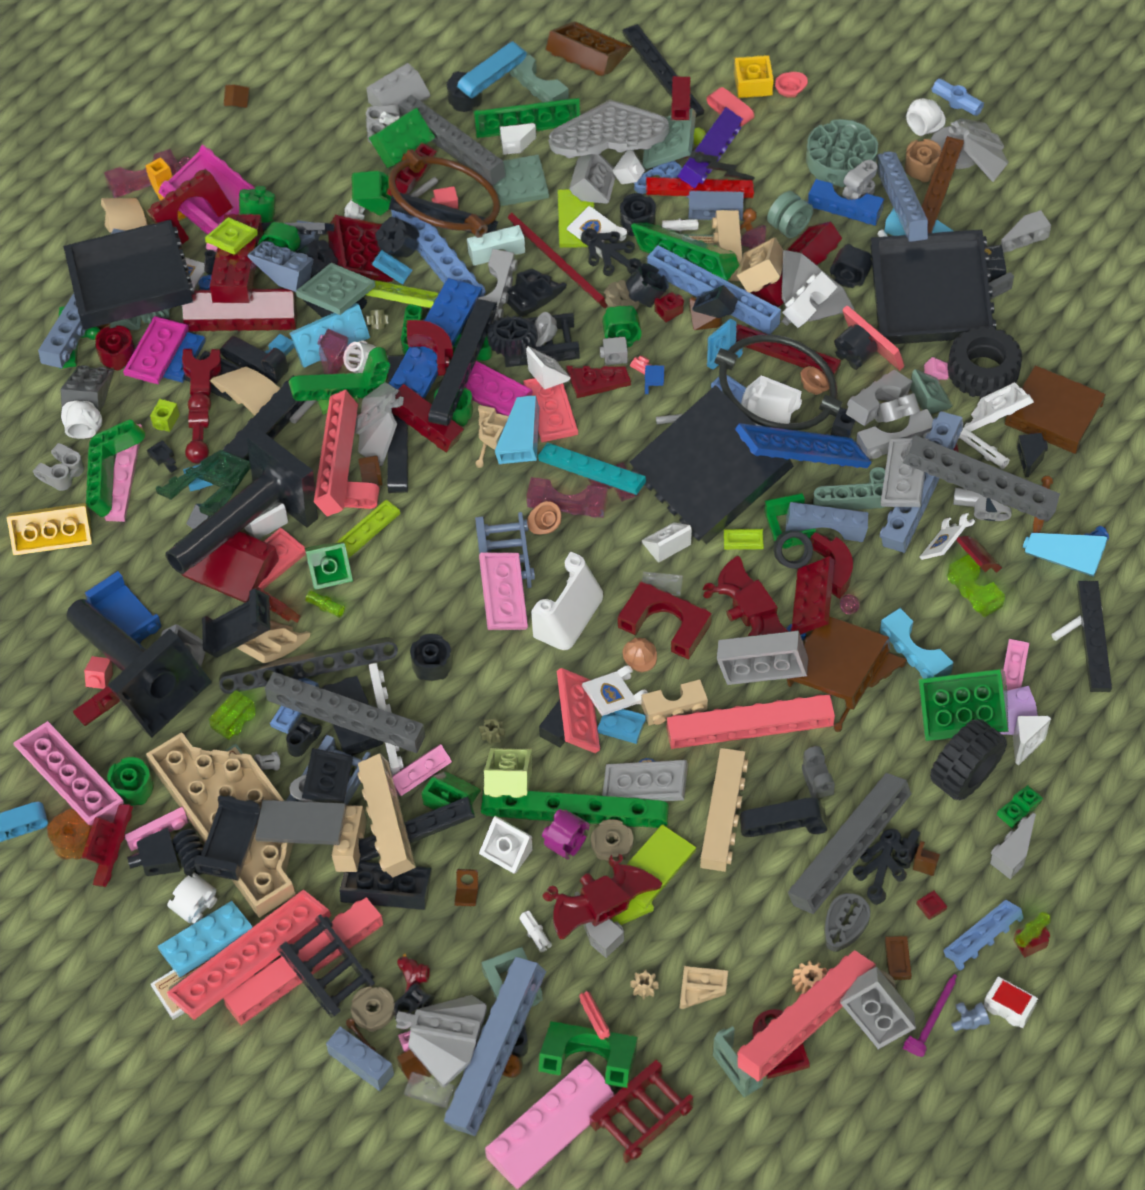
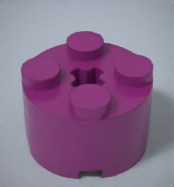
(565, 833)

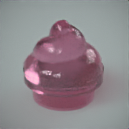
(849, 604)

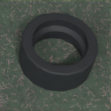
(807, 551)

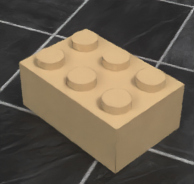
(761, 265)

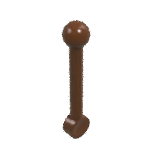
(838, 726)
(351, 1024)

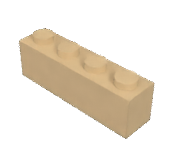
(728, 234)

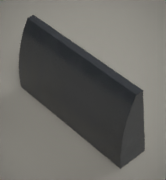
(381, 889)

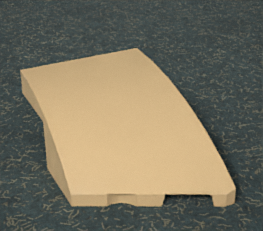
(123, 213)
(246, 387)
(490, 425)
(274, 643)

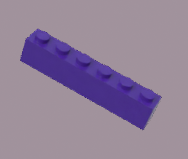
(712, 144)

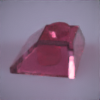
(331, 351)

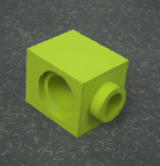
(164, 415)

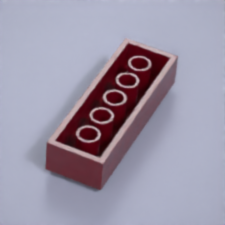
(235, 274)

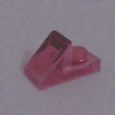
(754, 237)

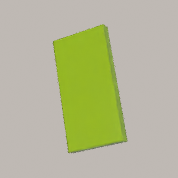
(568, 210)
(403, 294)
(663, 858)

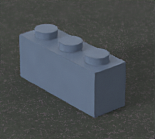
(706, 203)
(360, 1058)

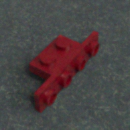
(96, 706)
(105, 842)

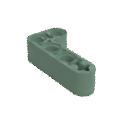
(854, 495)

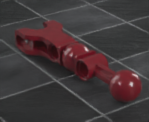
(199, 402)

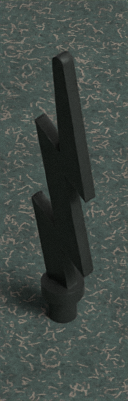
(701, 157)

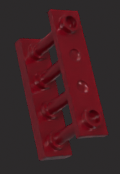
(636, 1089)

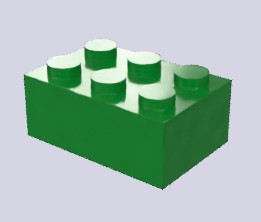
(400, 136)

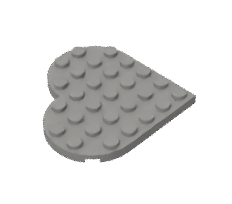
(609, 126)

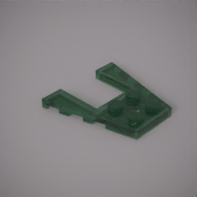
(218, 469)

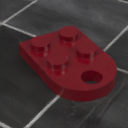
(795, 1061)

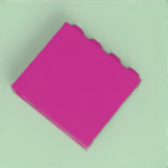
(196, 207)

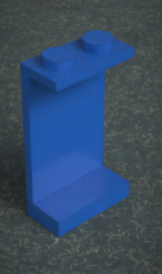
(123, 607)

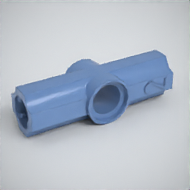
(957, 97)

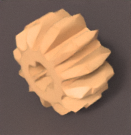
(805, 973)

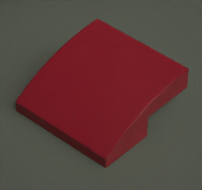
(978, 553)

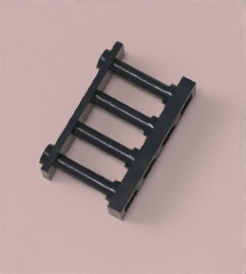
(560, 352)
(304, 969)

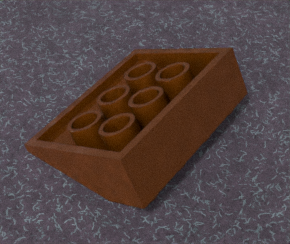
(587, 47)

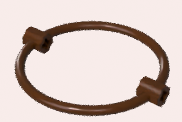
(473, 222)

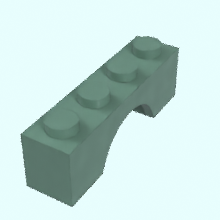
(543, 89)

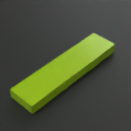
(369, 527)

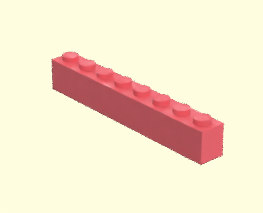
(336, 453)
(750, 721)
(279, 978)
(801, 1018)

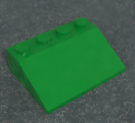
(958, 699)

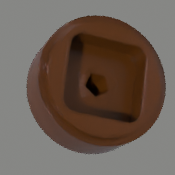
(513, 1067)

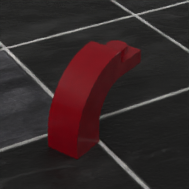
(432, 336)
(843, 561)

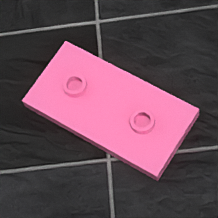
(503, 591)

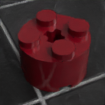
(114, 346)

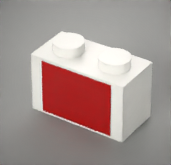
(1010, 1002)

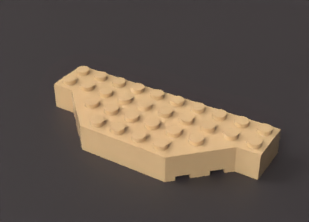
(197, 780)

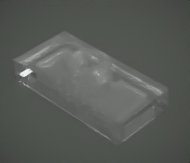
(664, 582)
(428, 1090)

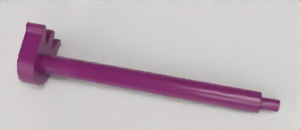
(917, 1046)

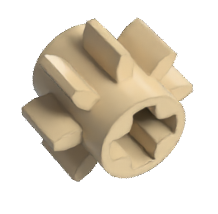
(644, 990)

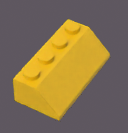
(49, 528)

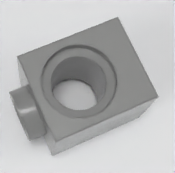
(614, 351)

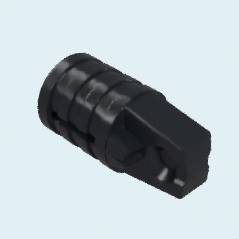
(911, 845)

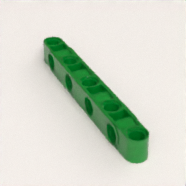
(537, 807)

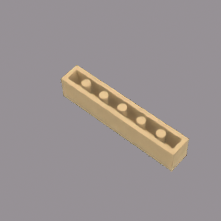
(722, 810)
(385, 815)

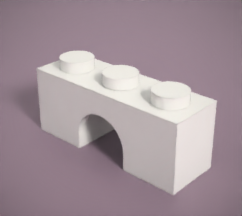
(800, 308)

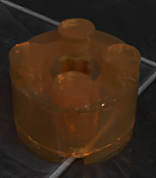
(68, 834)

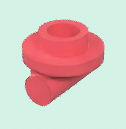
(639, 363)

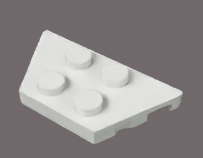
(997, 405)

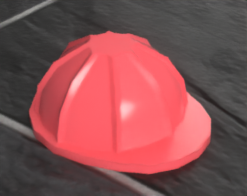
(791, 84)

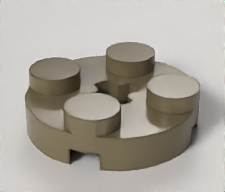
(615, 291)
(609, 829)
(372, 1020)

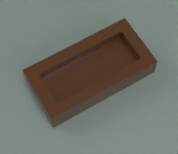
(898, 957)

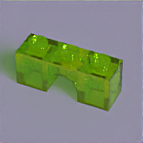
(983, 598)

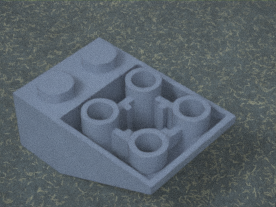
(282, 265)

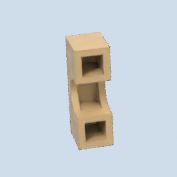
(659, 708)
(347, 854)

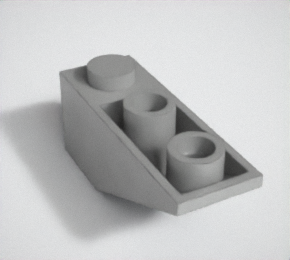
(1028, 230)
(1012, 853)
(605, 936)

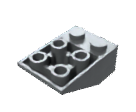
(87, 385)

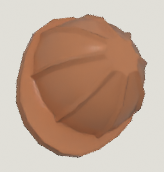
(814, 380)
(544, 518)
(640, 654)

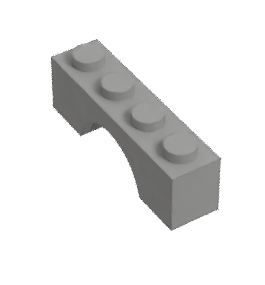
(502, 267)
(865, 404)
(876, 442)

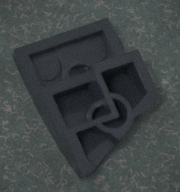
(532, 291)

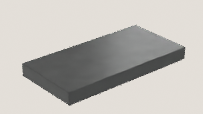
(300, 822)

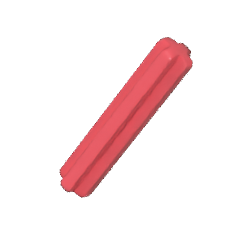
(594, 1015)

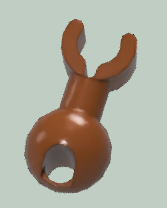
(749, 216)

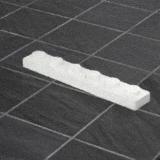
(380, 696)

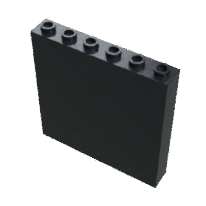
(128, 274)
(931, 286)
(706, 467)

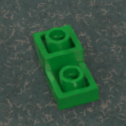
(1020, 806)

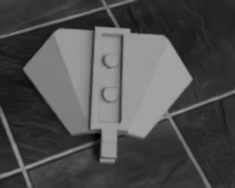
(982, 146)
(795, 273)
(376, 422)
(445, 1035)

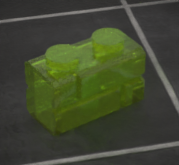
(232, 715)

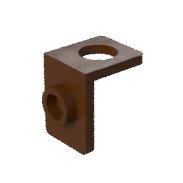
(466, 893)

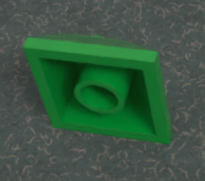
(328, 565)

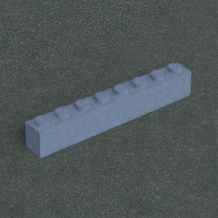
(494, 1046)

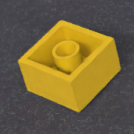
(753, 76)

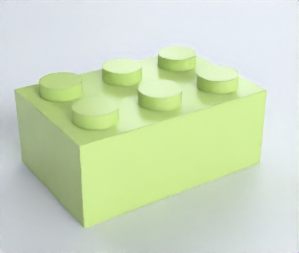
(508, 772)

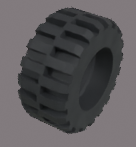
(988, 344)
(968, 759)

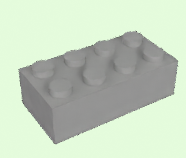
(762, 658)

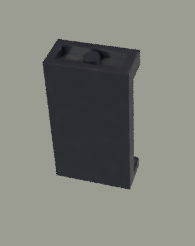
(237, 625)
(351, 741)
(229, 838)

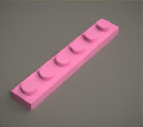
(122, 482)

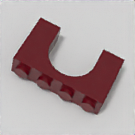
(681, 98)
(201, 185)
(650, 600)

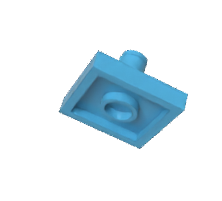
(721, 338)

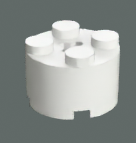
(192, 898)

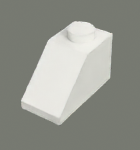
(517, 137)
(629, 168)

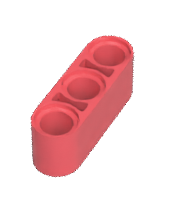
(723, 98)
(361, 495)

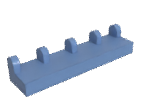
(983, 933)

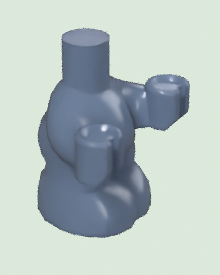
(971, 1019)

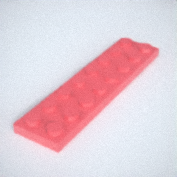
(247, 955)

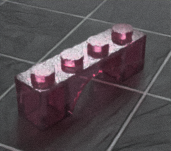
(124, 182)
(588, 502)

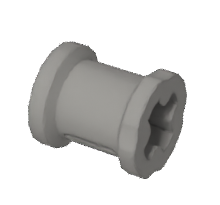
(268, 761)

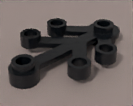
(609, 250)
(889, 840)

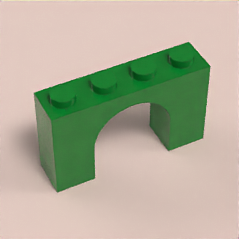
(567, 1039)

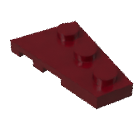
(591, 381)

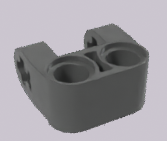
(816, 773)

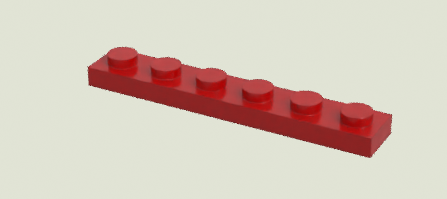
(678, 187)

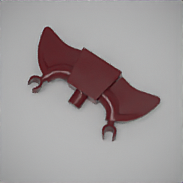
(749, 598)
(599, 898)

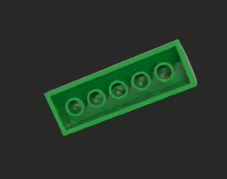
(544, 115)
(707, 256)

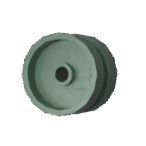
(790, 214)

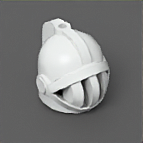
(925, 117)
(362, 354)
(81, 419)

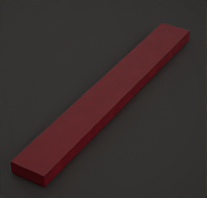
(558, 261)

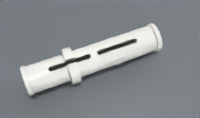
(1000, 460)

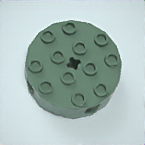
(839, 149)

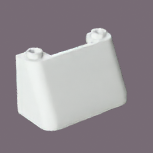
(771, 400)
(564, 620)

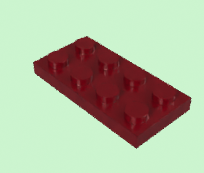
(813, 595)

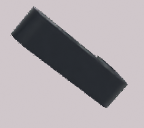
(243, 354)
(783, 817)

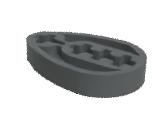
(837, 914)

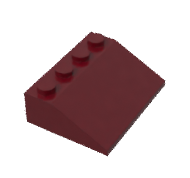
(356, 246)
(236, 566)

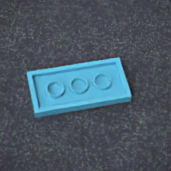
(348, 324)
(204, 939)

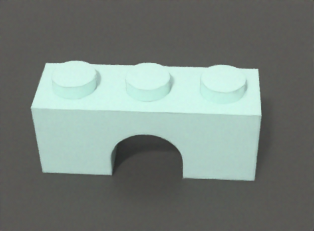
(509, 239)

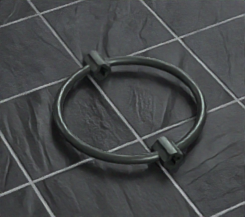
(727, 360)

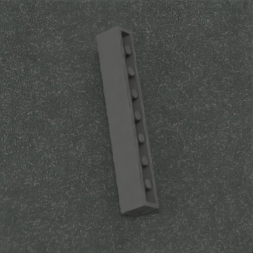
(849, 843)

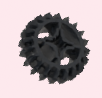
(512, 335)

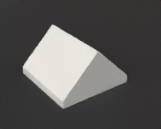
(545, 369)
(268, 522)
(668, 541)
(1028, 735)
(506, 845)

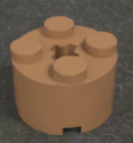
(922, 159)

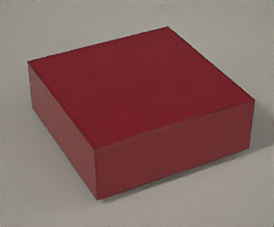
(931, 905)

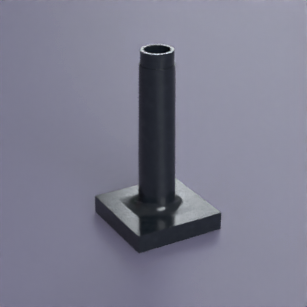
(275, 478)
(152, 681)

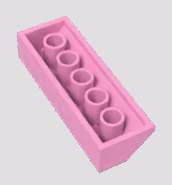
(69, 774)
(549, 1125)

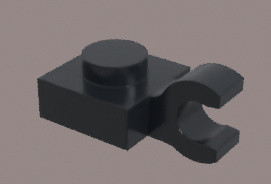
(161, 453)

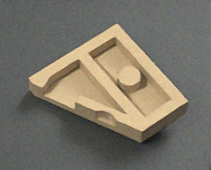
(702, 985)

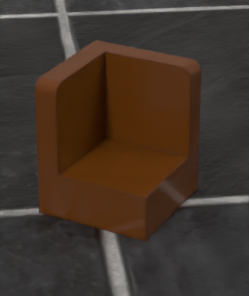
(236, 96)
(370, 470)
(925, 860)
(410, 1063)

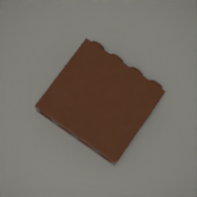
(1059, 410)
(843, 660)

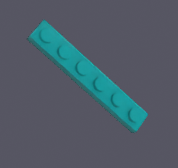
(592, 468)

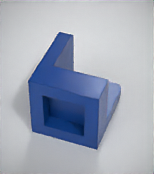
(653, 376)

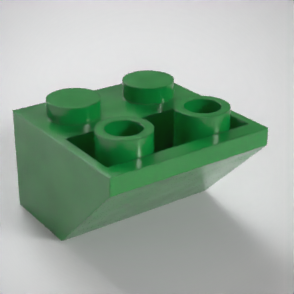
(371, 190)
(446, 789)

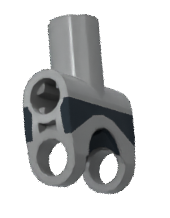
(984, 508)

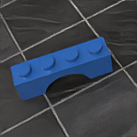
(865, 209)

